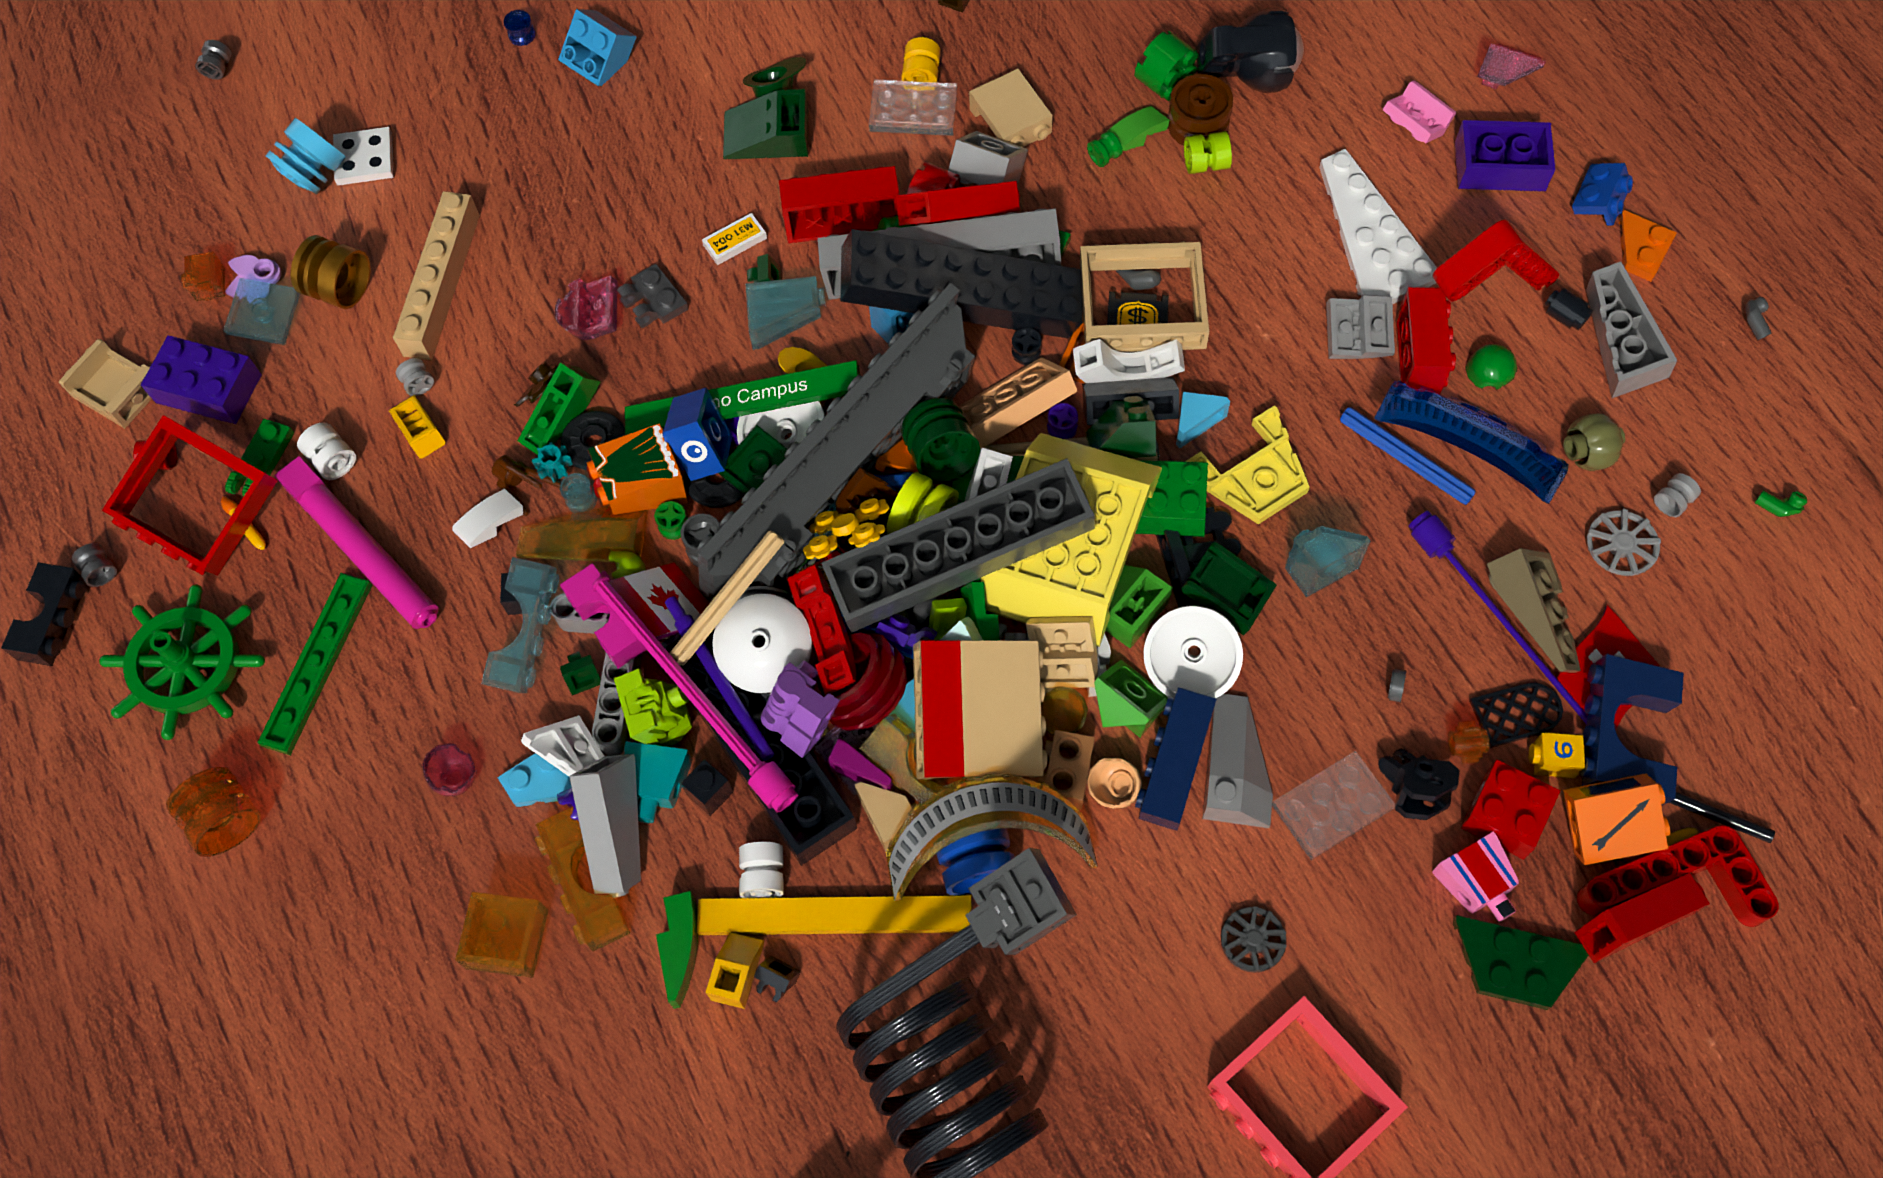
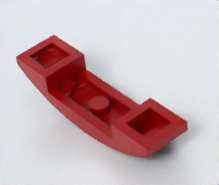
(827, 629)

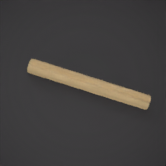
(727, 597)

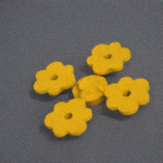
(845, 525)

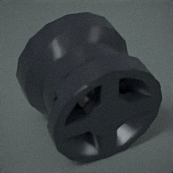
(1022, 341)

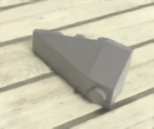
(1236, 771)

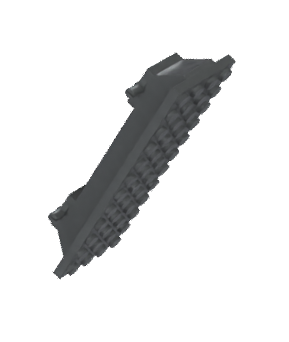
(859, 428)

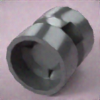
(694, 531)

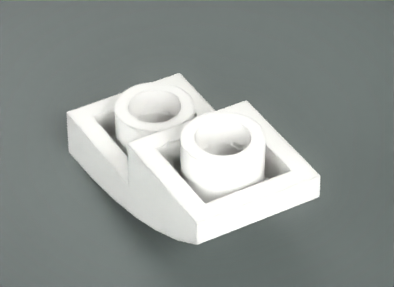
(482, 520)

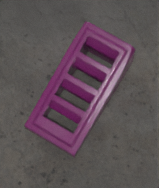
(853, 765)

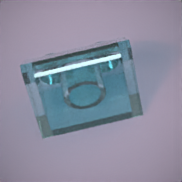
(1324, 557)

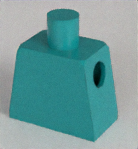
(658, 776)

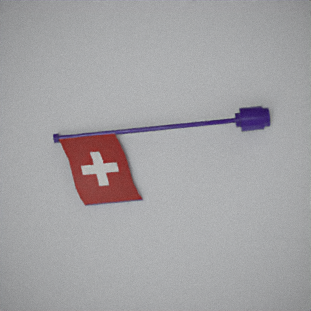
(1607, 637)

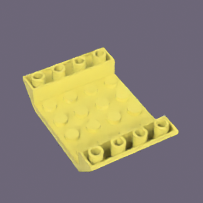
(1084, 571)

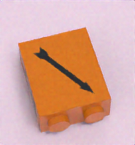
(1617, 819)

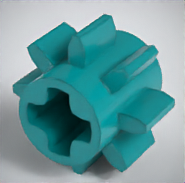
(552, 462)

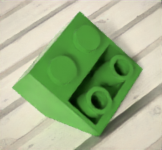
(1136, 604)

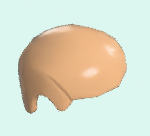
(1114, 782)

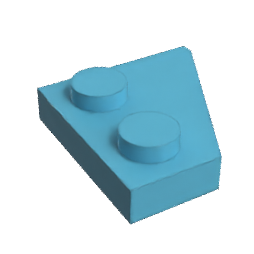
(534, 782)

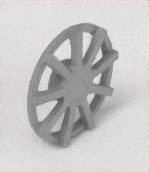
(1624, 542)

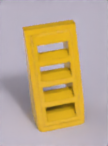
(417, 427)

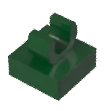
(766, 270)
(580, 673)

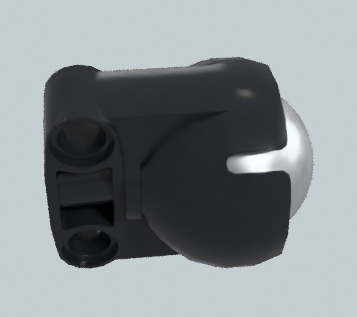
(1259, 51)

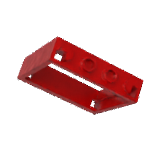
(143, 470)

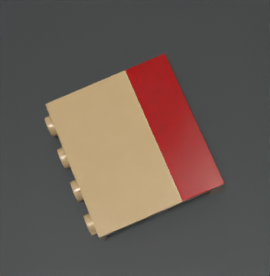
(978, 708)

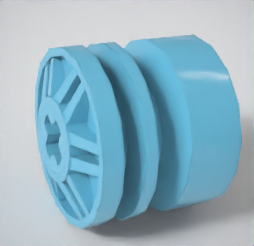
(305, 156)

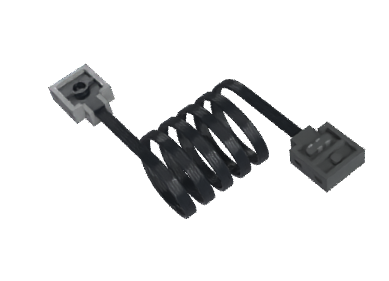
(1014, 911)

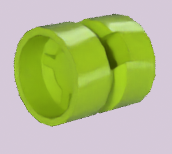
(1217, 155)

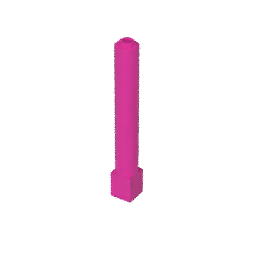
(357, 544)

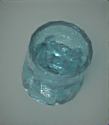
(573, 488)

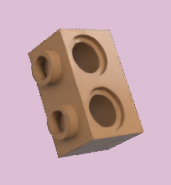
(1071, 770)

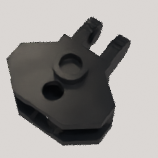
(1419, 781)

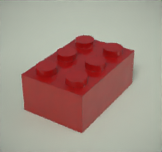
(1425, 339)

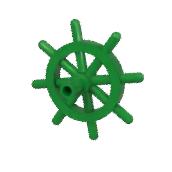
(181, 661)

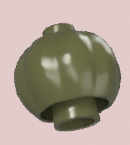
(1594, 438)

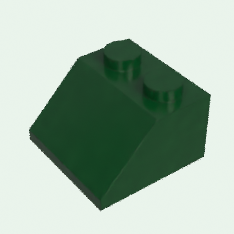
(1125, 429)

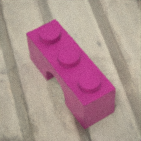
(614, 636)

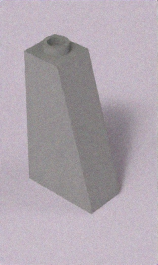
(609, 822)

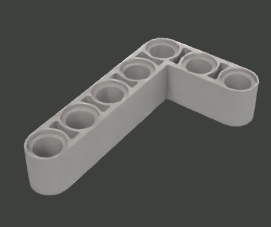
(604, 720)

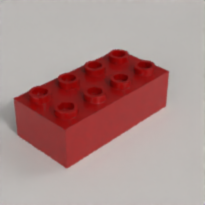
(837, 202)

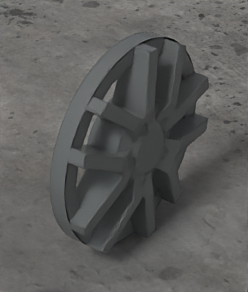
(1253, 939)

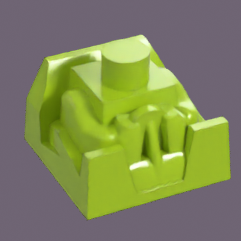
(653, 709)

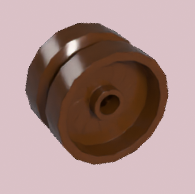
(1199, 107)

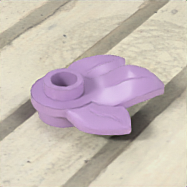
(254, 269)

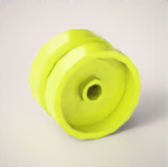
(919, 501)

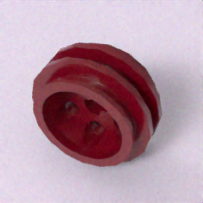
(878, 683)

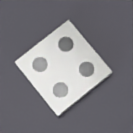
(367, 156)

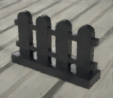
(1180, 557)

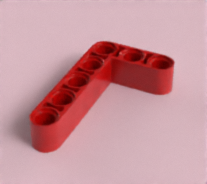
(1488, 253)
(1674, 865)

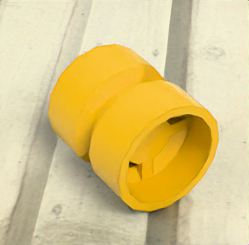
(921, 60)

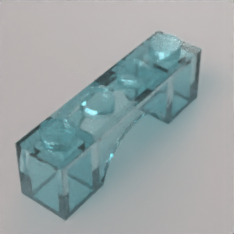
(532, 587)

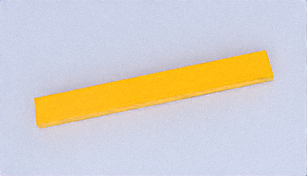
(832, 915)

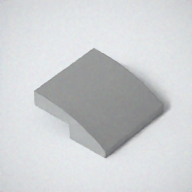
(1360, 327)

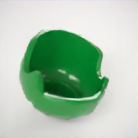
(1491, 366)

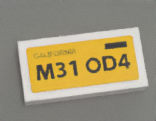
(734, 239)

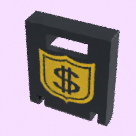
(1136, 309)

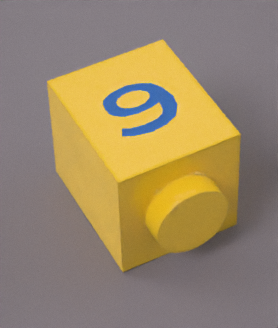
(1557, 755)

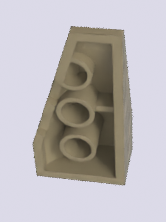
(1530, 589)

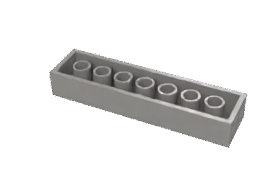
(1015, 235)

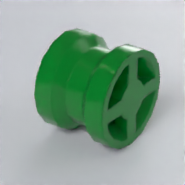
(1104, 149)
(668, 513)

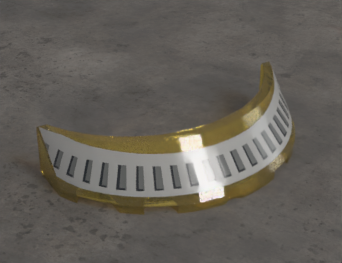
(979, 806)

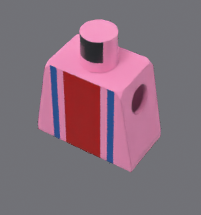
(1480, 877)

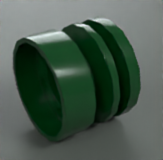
(940, 440)

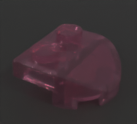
(589, 308)

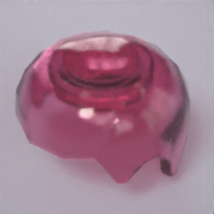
(448, 770)

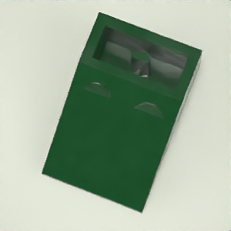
(768, 127)

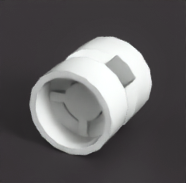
(326, 451)
(760, 865)

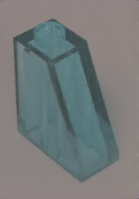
(781, 307)

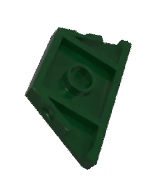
(1517, 962)

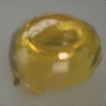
(1064, 710)

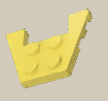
(1265, 479)

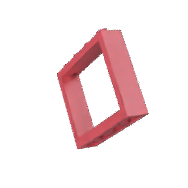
(1344, 1056)

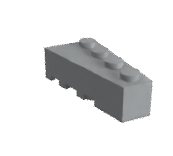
(1626, 332)

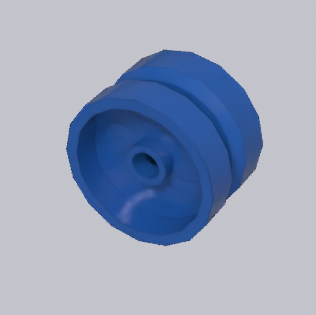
(973, 859)

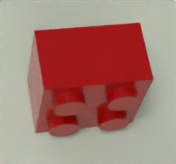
(1512, 807)

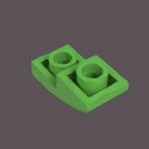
(1136, 126)

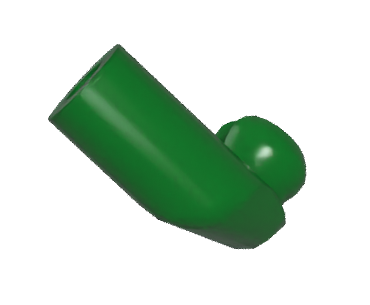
(1782, 507)

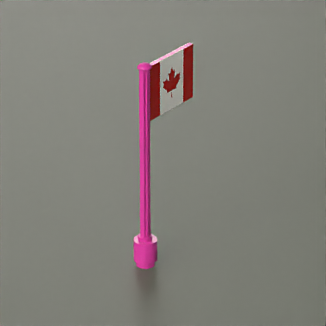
(641, 606)

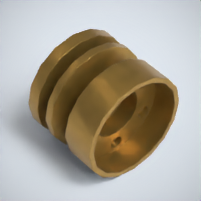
(330, 272)

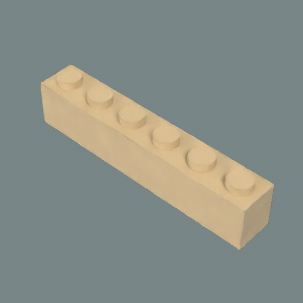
(436, 276)

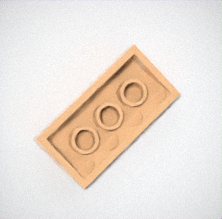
(1017, 399)

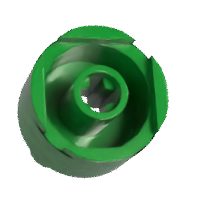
(1166, 63)

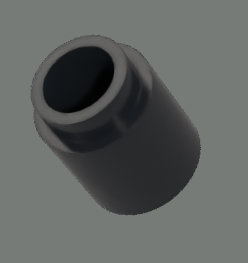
(1568, 309)

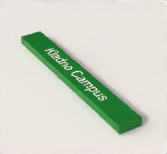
(756, 395)

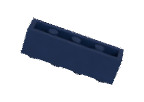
(1177, 758)

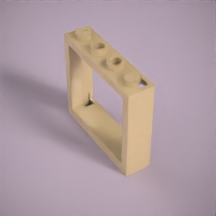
(1146, 256)

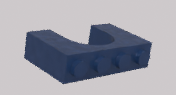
(1626, 682)

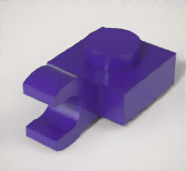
(900, 631)

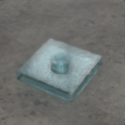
(261, 311)

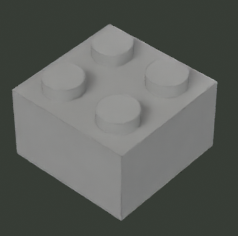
(986, 159)

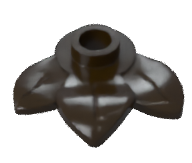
(540, 378)

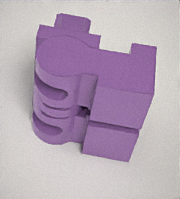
(797, 709)

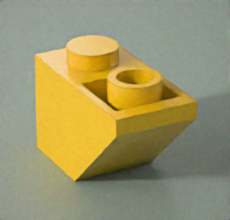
(734, 970)

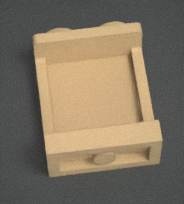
(1012, 109)
(107, 384)

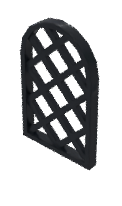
(1475, 703)

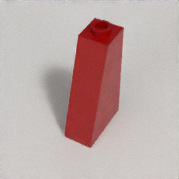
(957, 203)
(1641, 917)

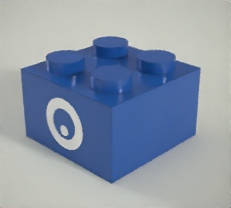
(697, 434)

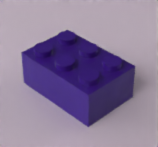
(1504, 155)
(201, 379)

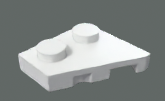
(564, 745)

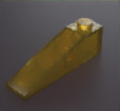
(583, 536)

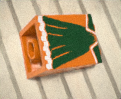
(636, 472)

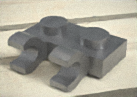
(658, 292)

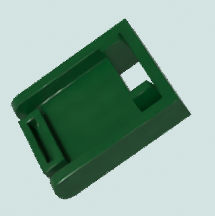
(1222, 584)

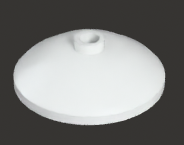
(781, 422)
(785, 637)
(1173, 666)

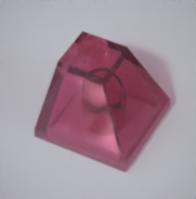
(1506, 65)

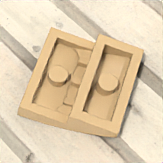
(1067, 650)

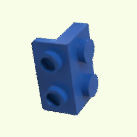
(1604, 191)

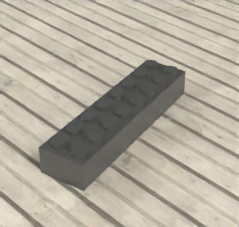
(959, 545)

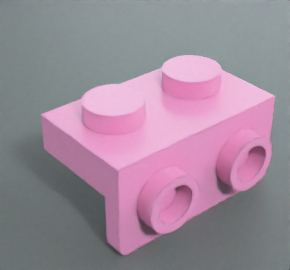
(1420, 113)

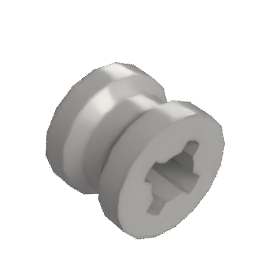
(414, 376)

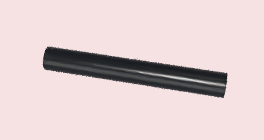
(1723, 817)

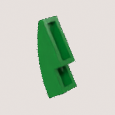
(678, 946)

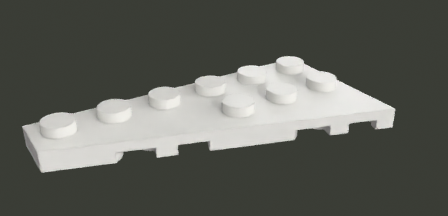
(1374, 238)

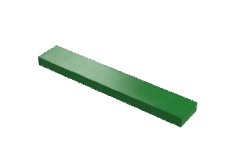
(315, 664)

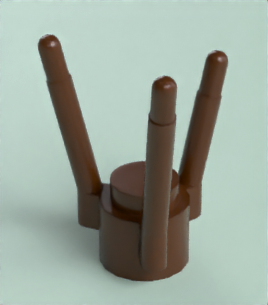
(512, 473)

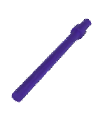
(682, 624)

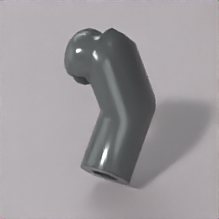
(1140, 279)
(1755, 319)

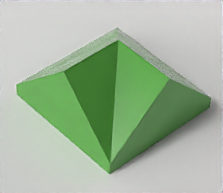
(1128, 699)

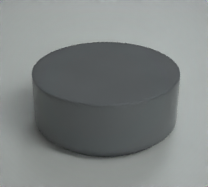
(1397, 685)

